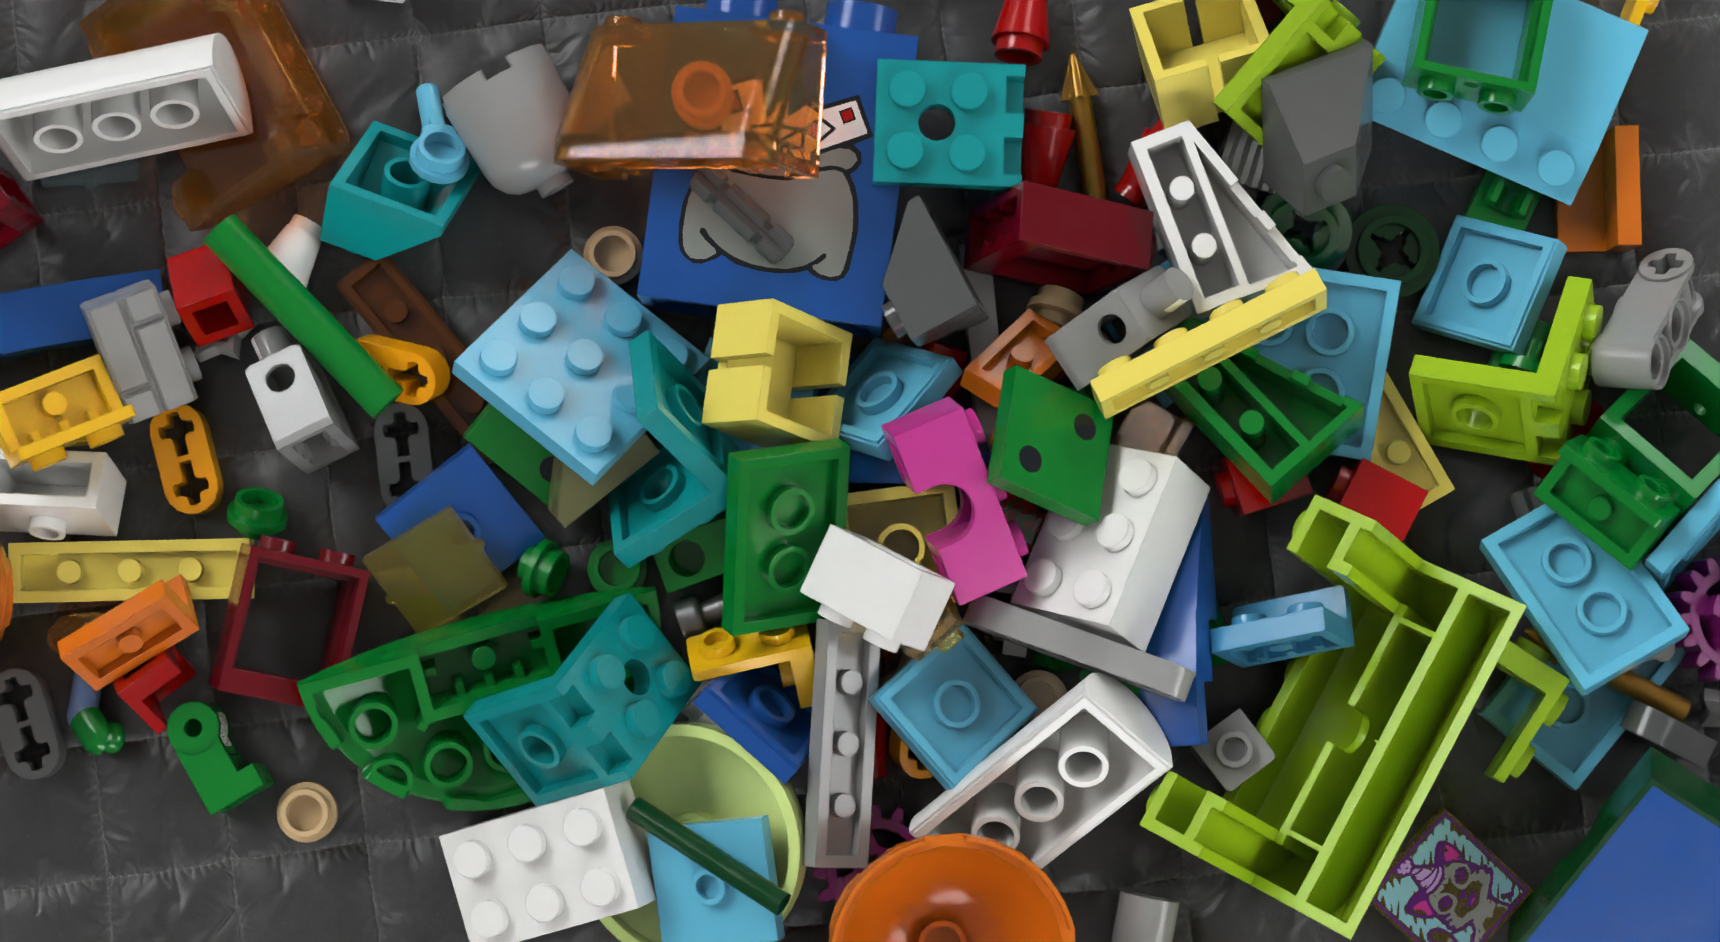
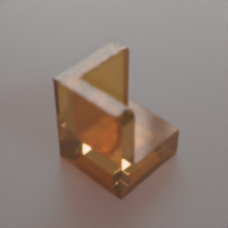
(1153, 429)

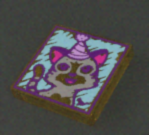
(1448, 886)

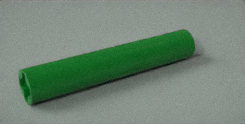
(303, 315)

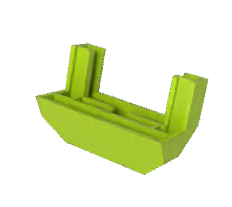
(1351, 727)

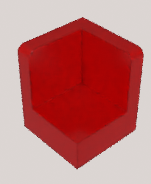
(152, 682)

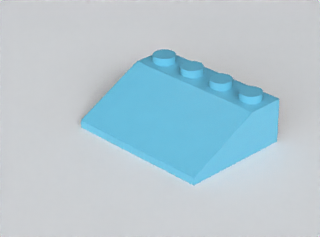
(1563, 124)

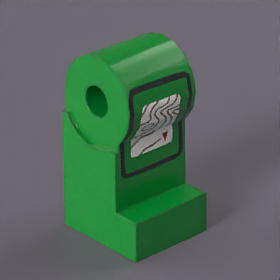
(210, 758)

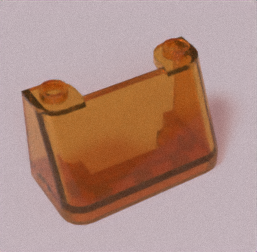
(697, 98)
(290, 109)

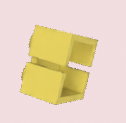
(1189, 77)
(763, 357)

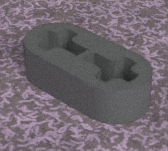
(389, 452)
(42, 720)
(1668, 734)

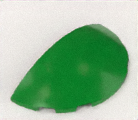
(405, 701)

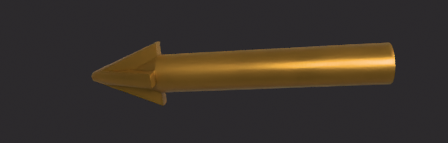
(1079, 92)
(1635, 687)

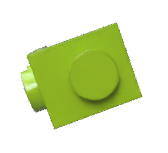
(1527, 665)

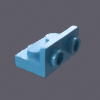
(1286, 628)

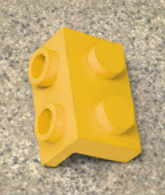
(60, 411)

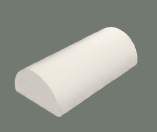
(123, 107)
(1057, 773)

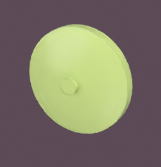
(705, 777)

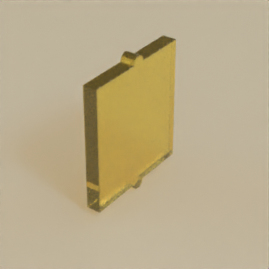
(435, 571)

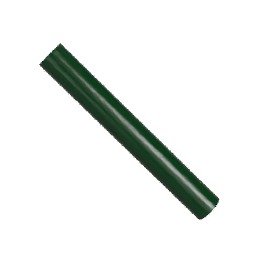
(708, 856)

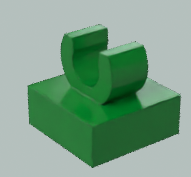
(1502, 201)

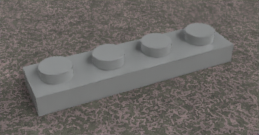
(841, 748)

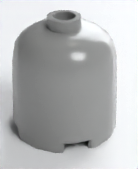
(513, 122)

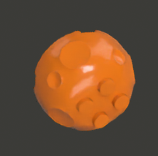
(951, 892)

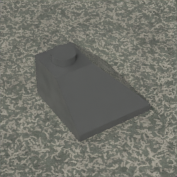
(1318, 128)
(926, 281)

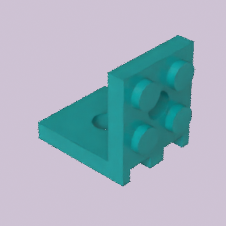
(986, 117)
(687, 477)
(585, 711)

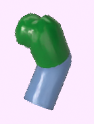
(89, 722)

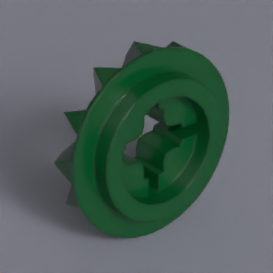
(1330, 236)
(1418, 249)

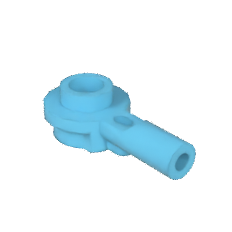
(439, 150)

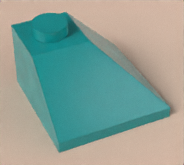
(382, 204)

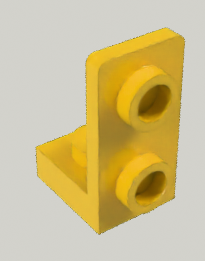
(721, 654)

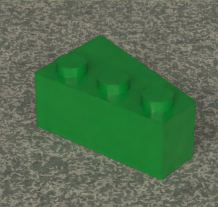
(1266, 417)

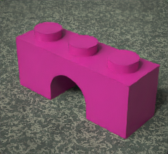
(979, 545)

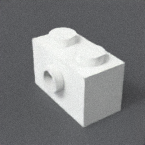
(66, 498)
(876, 589)

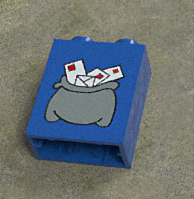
(836, 220)

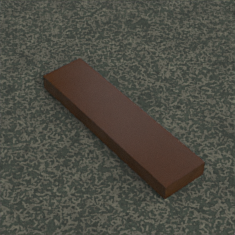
(401, 312)

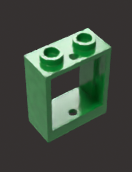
(1491, 92)
(1696, 387)

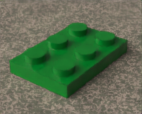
(774, 526)

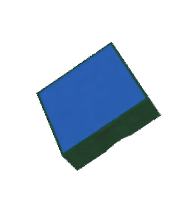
(1641, 868)

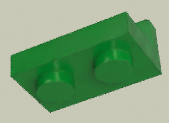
(1607, 500)

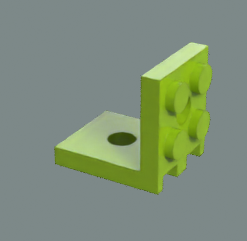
(1304, 34)
(1511, 409)

